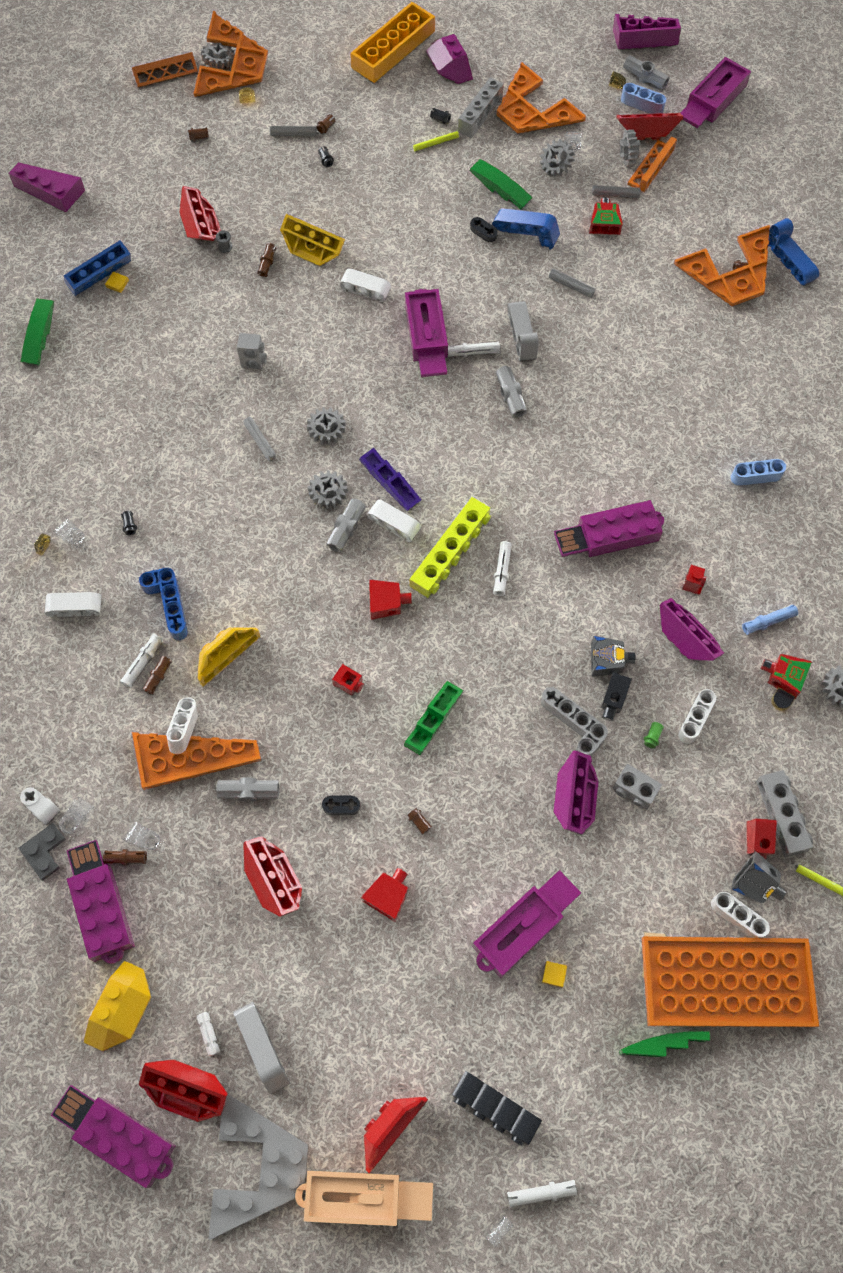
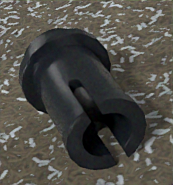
(440, 115)
(326, 159)
(128, 521)

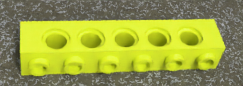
(472, 510)

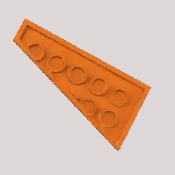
(202, 756)

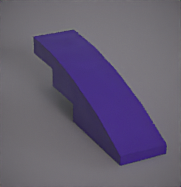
(389, 479)

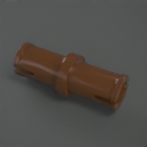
(266, 260)
(157, 675)
(125, 857)

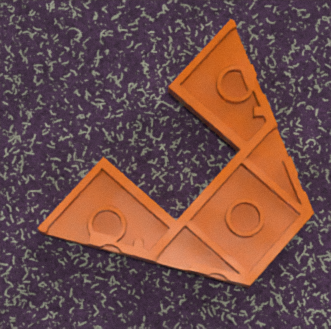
(247, 64)
(523, 116)
(739, 284)

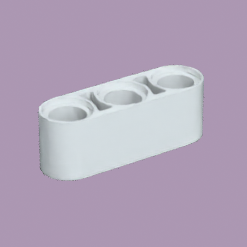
(365, 284)
(394, 519)
(72, 604)
(703, 710)
(182, 725)
(750, 916)

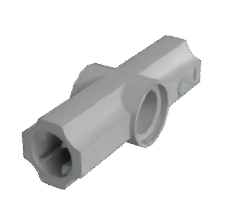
(646, 72)
(511, 391)
(346, 525)
(247, 788)

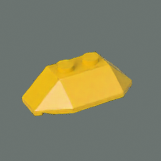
(310, 241)
(224, 650)
(118, 1008)

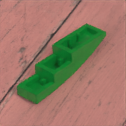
(501, 183)
(37, 331)
(433, 718)
(657, 1045)

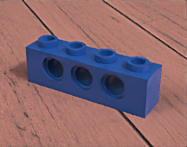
(97, 268)

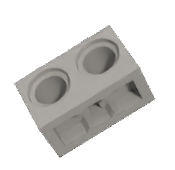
(251, 351)
(639, 782)

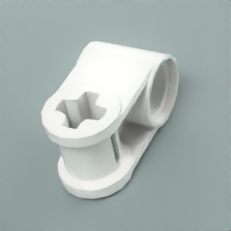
(41, 807)

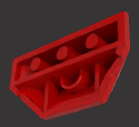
(650, 124)
(198, 215)
(271, 876)
(183, 1089)
(388, 1127)

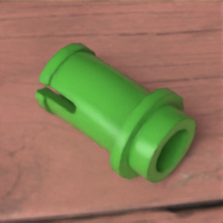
(654, 733)

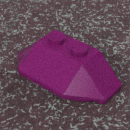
(450, 59)
(688, 633)
(576, 793)

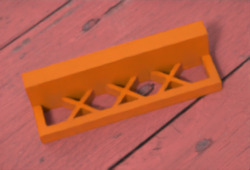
(164, 63)
(654, 167)

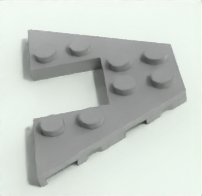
(281, 1168)

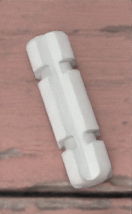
(208, 1034)

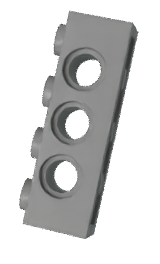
(480, 107)
(789, 844)

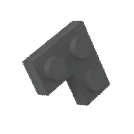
(38, 848)

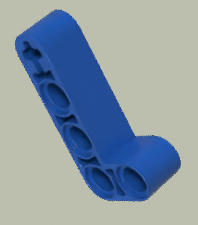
(528, 223)
(790, 253)
(170, 604)

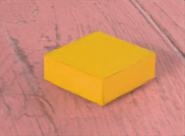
(117, 282)
(554, 974)

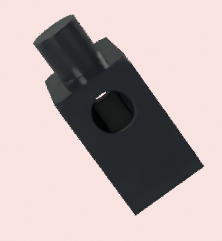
(617, 689)

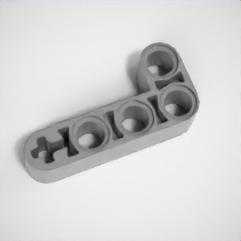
(525, 339)
(570, 719)
(261, 1048)

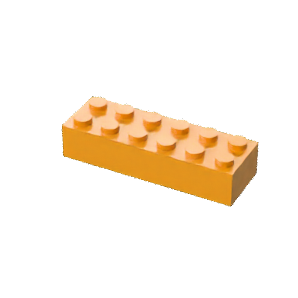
(392, 42)

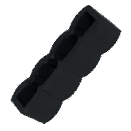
(497, 1108)

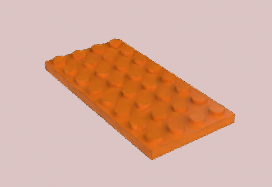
(729, 982)

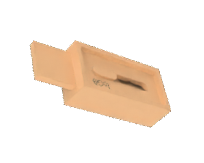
(363, 1198)

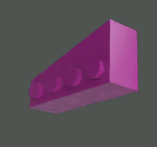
(645, 32)
(47, 185)

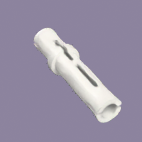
(473, 349)
(499, 587)
(146, 653)
(542, 1193)

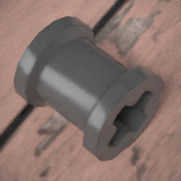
(223, 238)

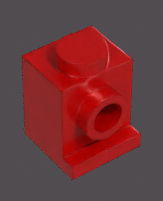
(694, 580)
(344, 675)

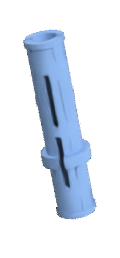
(763, 622)

